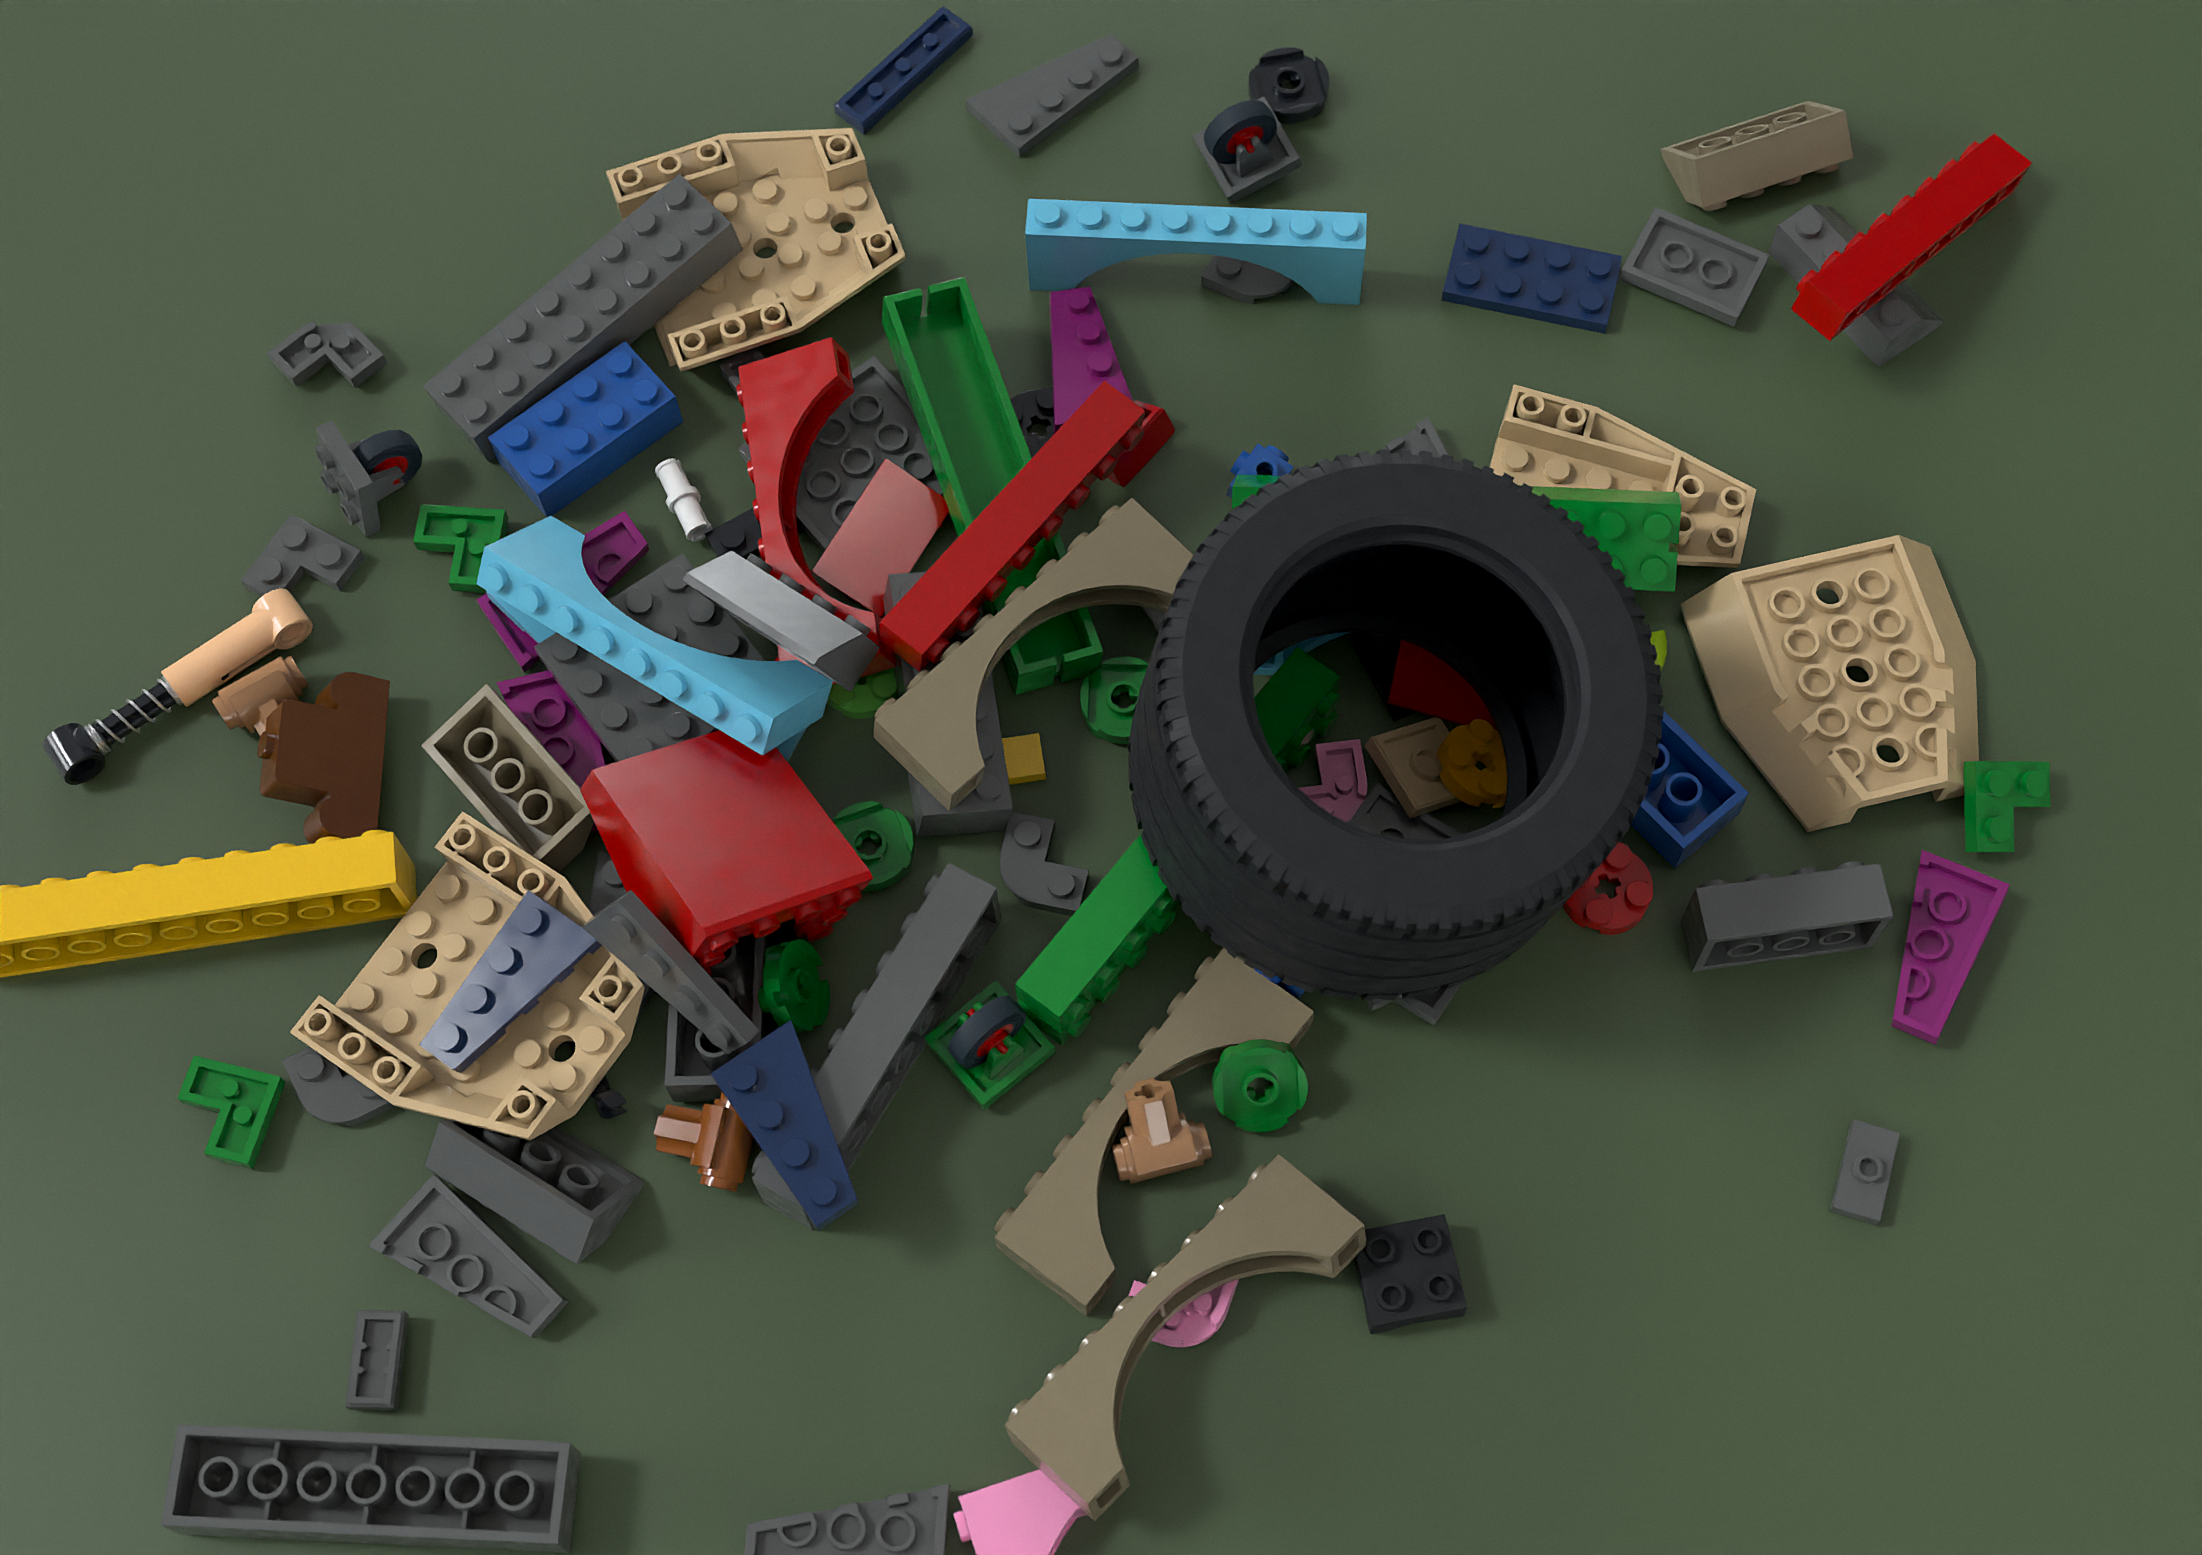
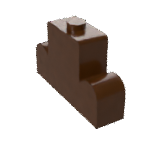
(329, 755)

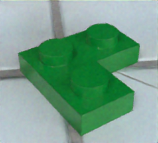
(462, 532)
(1990, 799)
(244, 1105)

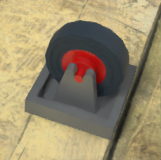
(1246, 148)
(365, 471)

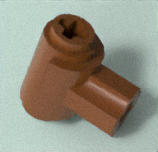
(711, 1138)

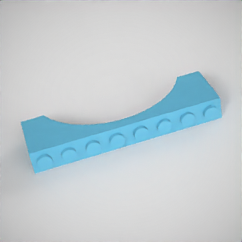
(1310, 247)
(746, 699)

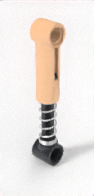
(273, 624)

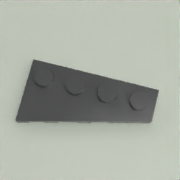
(664, 964)

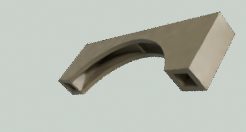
(934, 722)
(1057, 1224)
(1269, 1227)

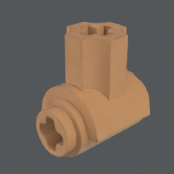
(259, 694)
(1159, 1136)

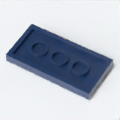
(1532, 278)

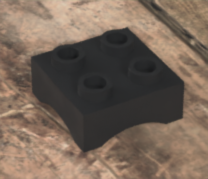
(1409, 1274)

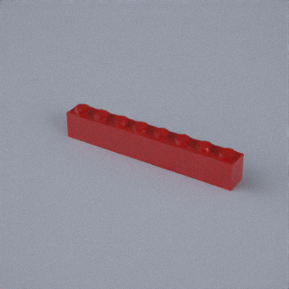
(1908, 237)
(1011, 527)

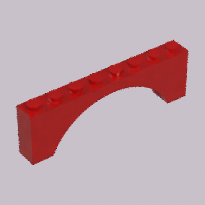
(784, 410)

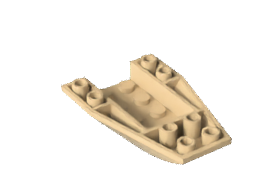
(1582, 446)

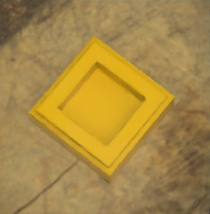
(1024, 758)

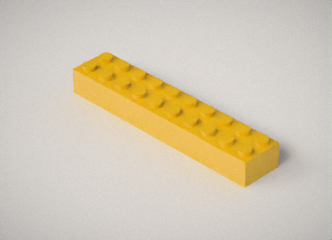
(204, 902)

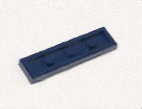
(903, 70)

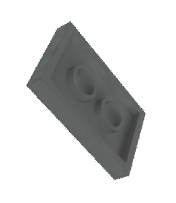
(1694, 266)

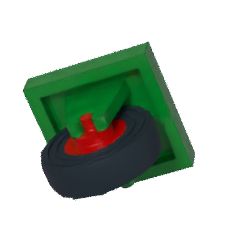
(989, 1045)

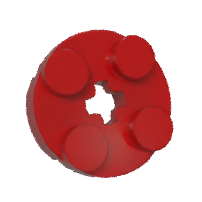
(1631, 897)

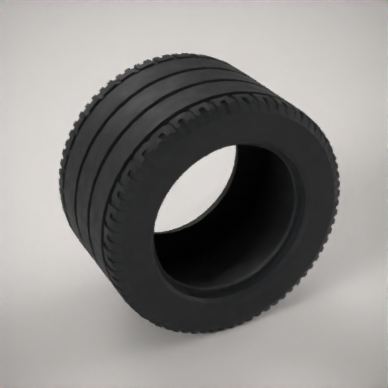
(1491, 590)

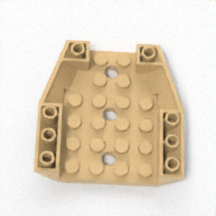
(781, 195)
(1784, 689)
(394, 1003)

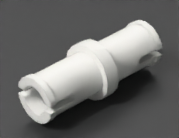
(683, 499)

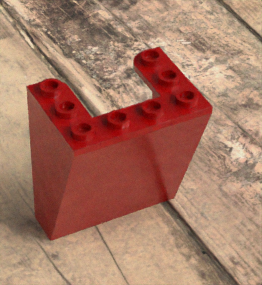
(723, 844)

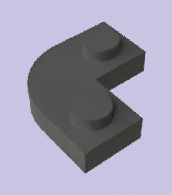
(1243, 279)
(316, 346)
(1028, 873)
(329, 1093)

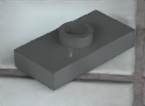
(1864, 1172)
(377, 1360)

